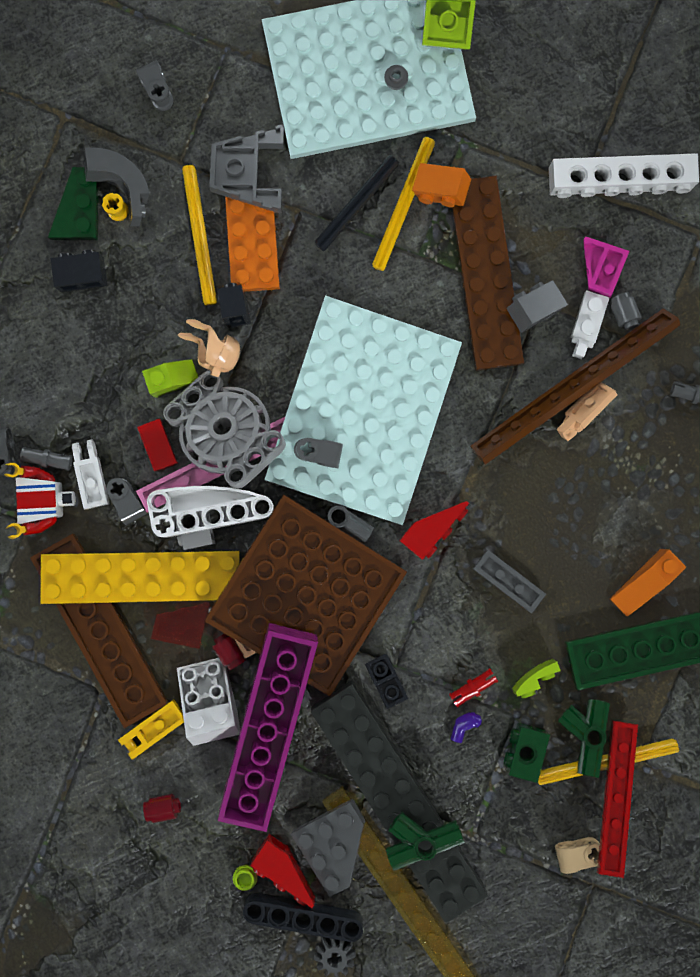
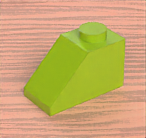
(170, 377)

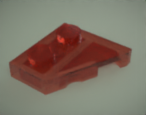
(182, 626)

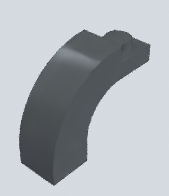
(114, 168)

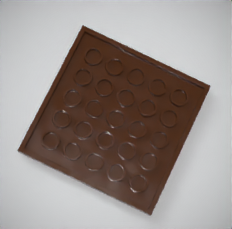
(311, 581)

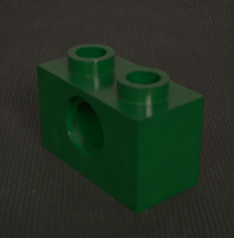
(531, 765)

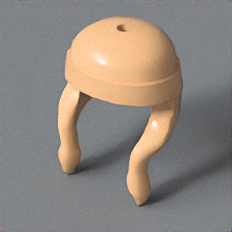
(219, 354)

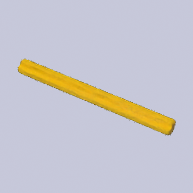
(402, 206)
(199, 235)
(642, 753)

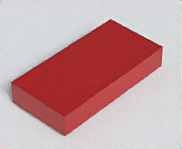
(157, 445)

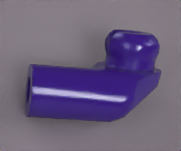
(465, 723)

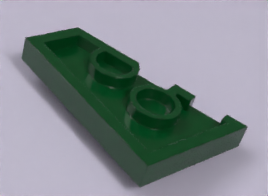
(77, 209)

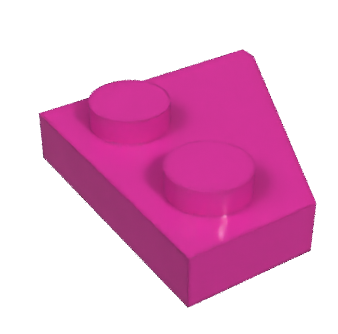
(603, 265)

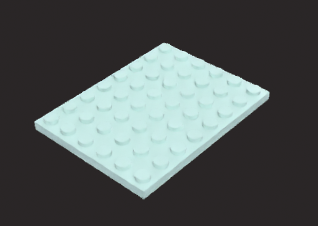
(333, 71)
(376, 393)

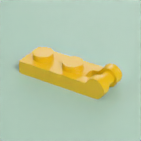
(153, 729)

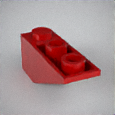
(426, 532)
(279, 865)

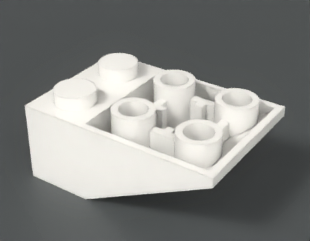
(207, 702)

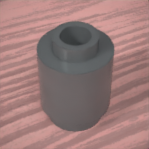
(625, 311)

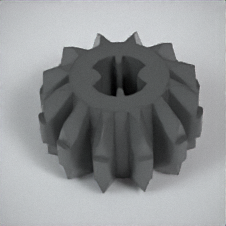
(331, 964)

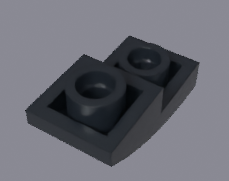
(386, 681)

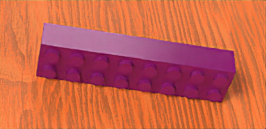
(267, 727)

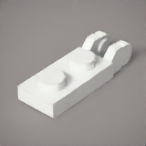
(90, 476)

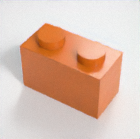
(441, 185)

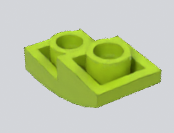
(529, 682)

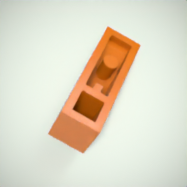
(648, 581)

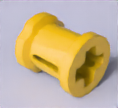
(115, 199)

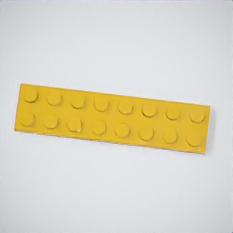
(135, 576)

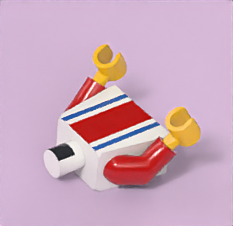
(38, 500)

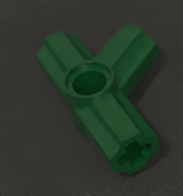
(580, 725)
(412, 834)

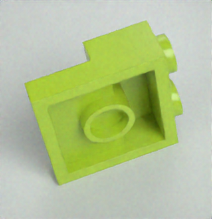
(448, 23)

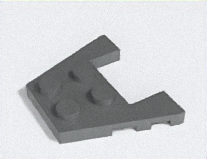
(236, 168)

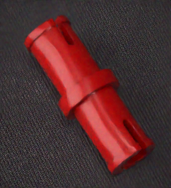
(473, 687)

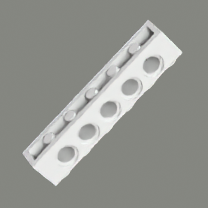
(681, 165)

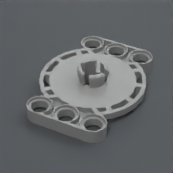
(234, 410)

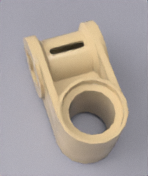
(576, 854)

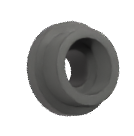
(396, 84)

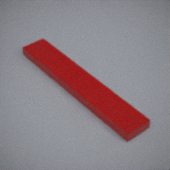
(617, 799)

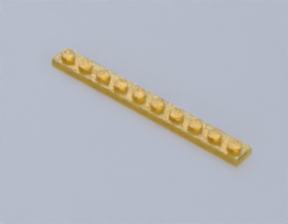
(405, 898)

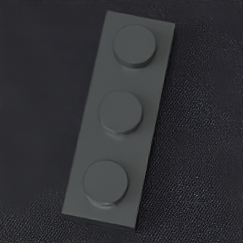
(509, 581)

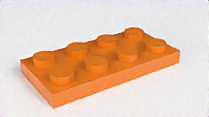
(252, 246)

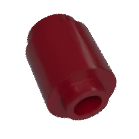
(228, 651)
(161, 808)

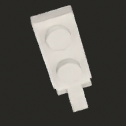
(588, 322)

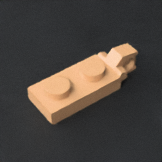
(585, 410)

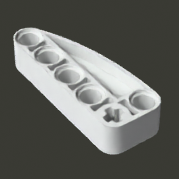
(199, 502)

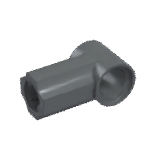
(351, 525)

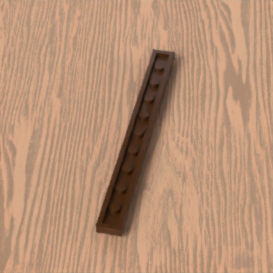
(575, 385)

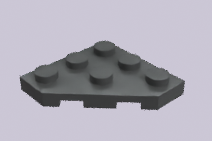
(332, 845)

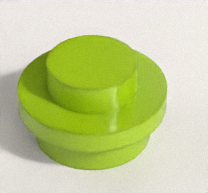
(244, 877)

